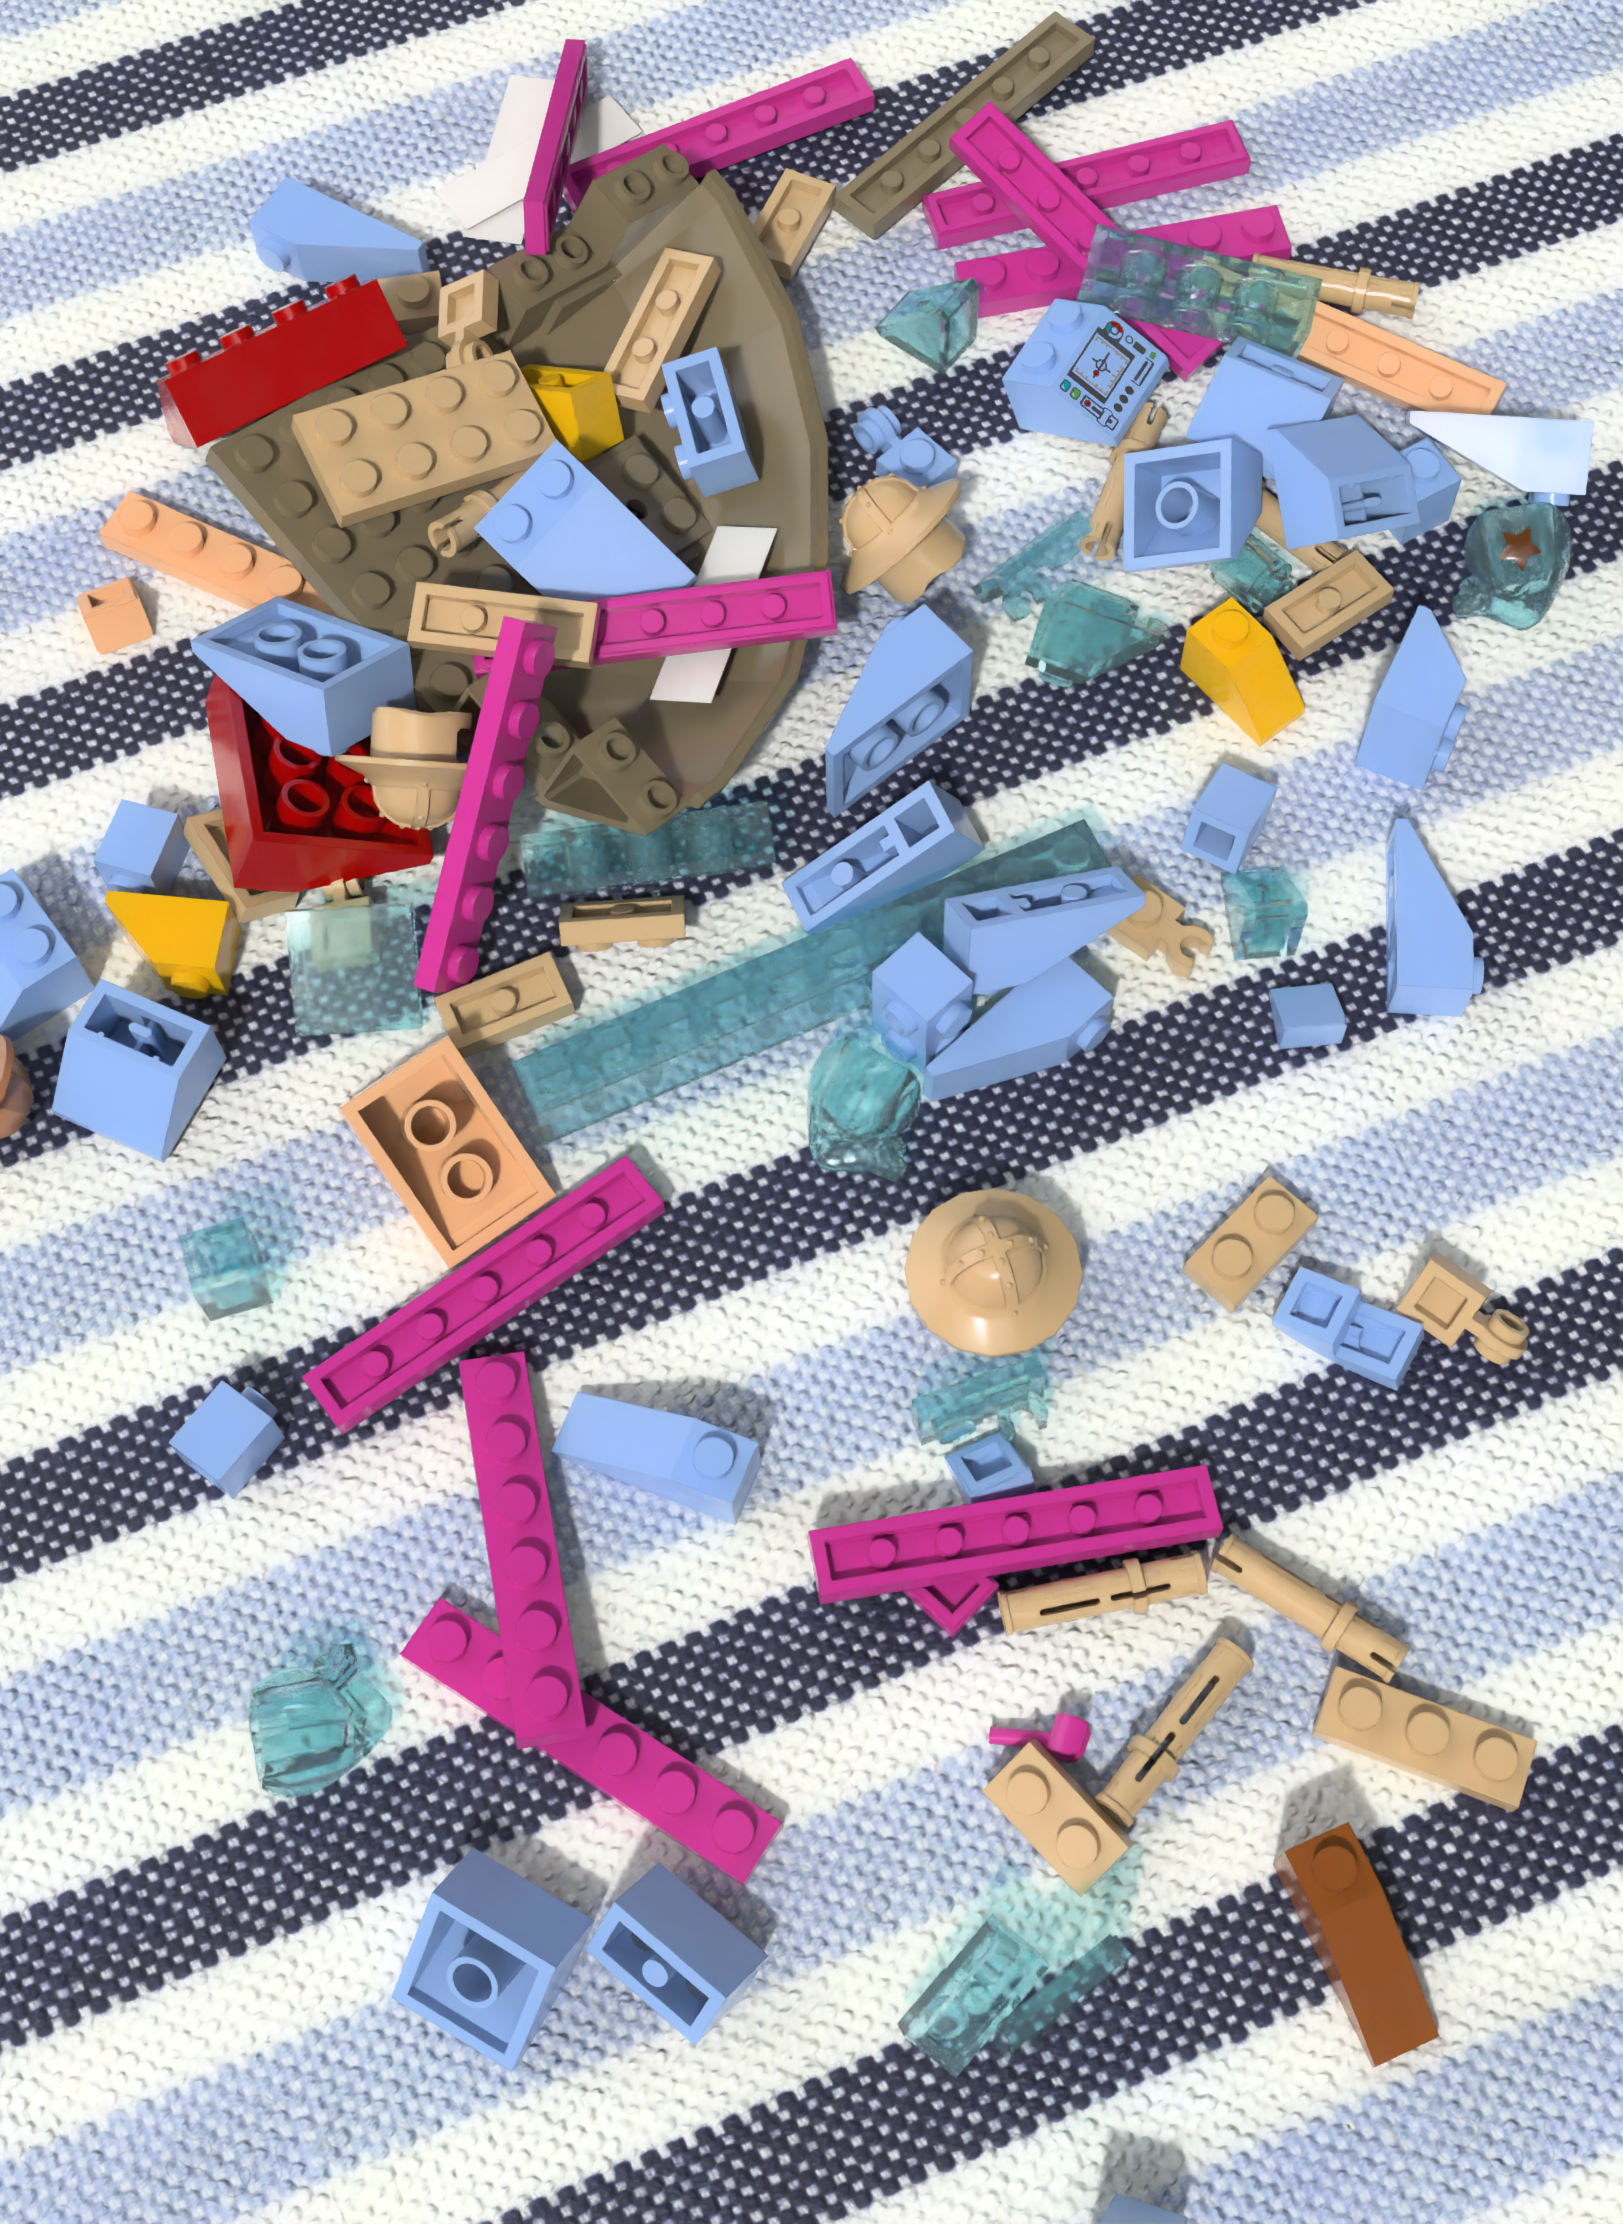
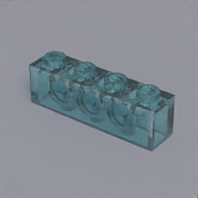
(1198, 290)
(682, 848)

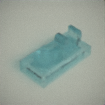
(1051, 547)
(958, 1408)
(973, 1995)

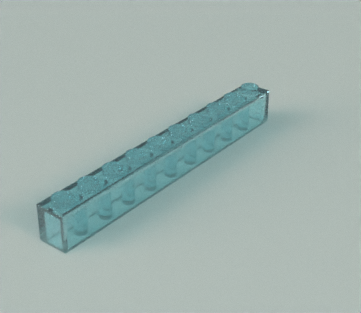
(764, 998)

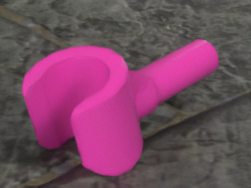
(1064, 1742)

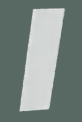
(518, 121)
(506, 177)
(732, 557)

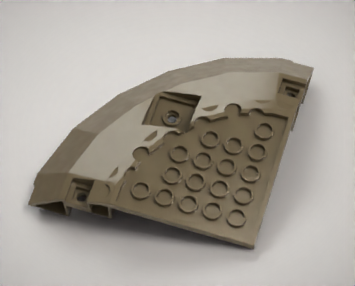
(599, 736)

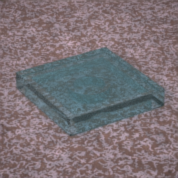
(353, 968)
(1060, 1997)

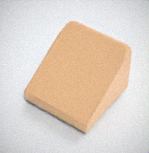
(114, 615)

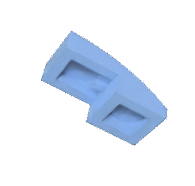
(1346, 1330)

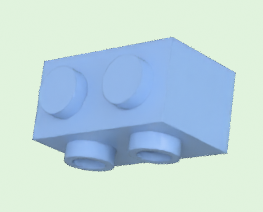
(709, 423)
(920, 1002)
(676, 1953)

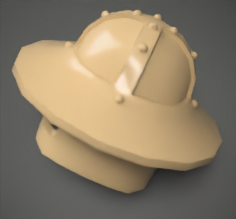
(900, 535)
(413, 765)
(993, 1272)

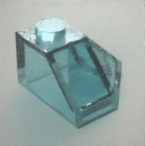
(1089, 633)

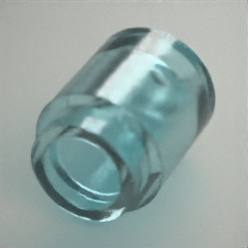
(1255, 576)

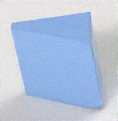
(1307, 1016)
(990, 1471)

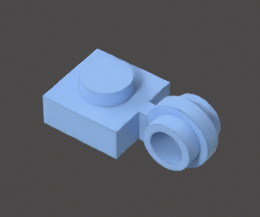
(912, 458)

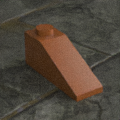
(1357, 1942)

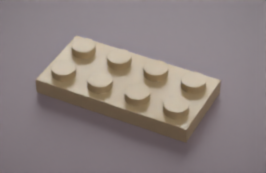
(423, 438)

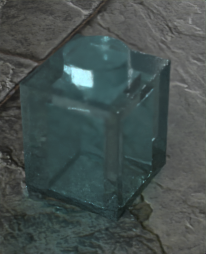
(226, 1269)

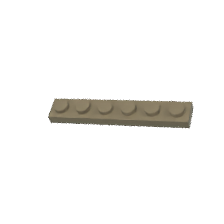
(923, 158)

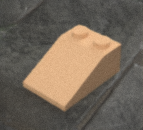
(446, 1151)

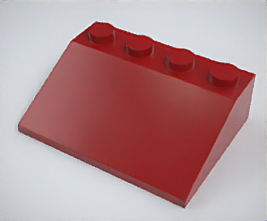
(279, 363)
(297, 814)

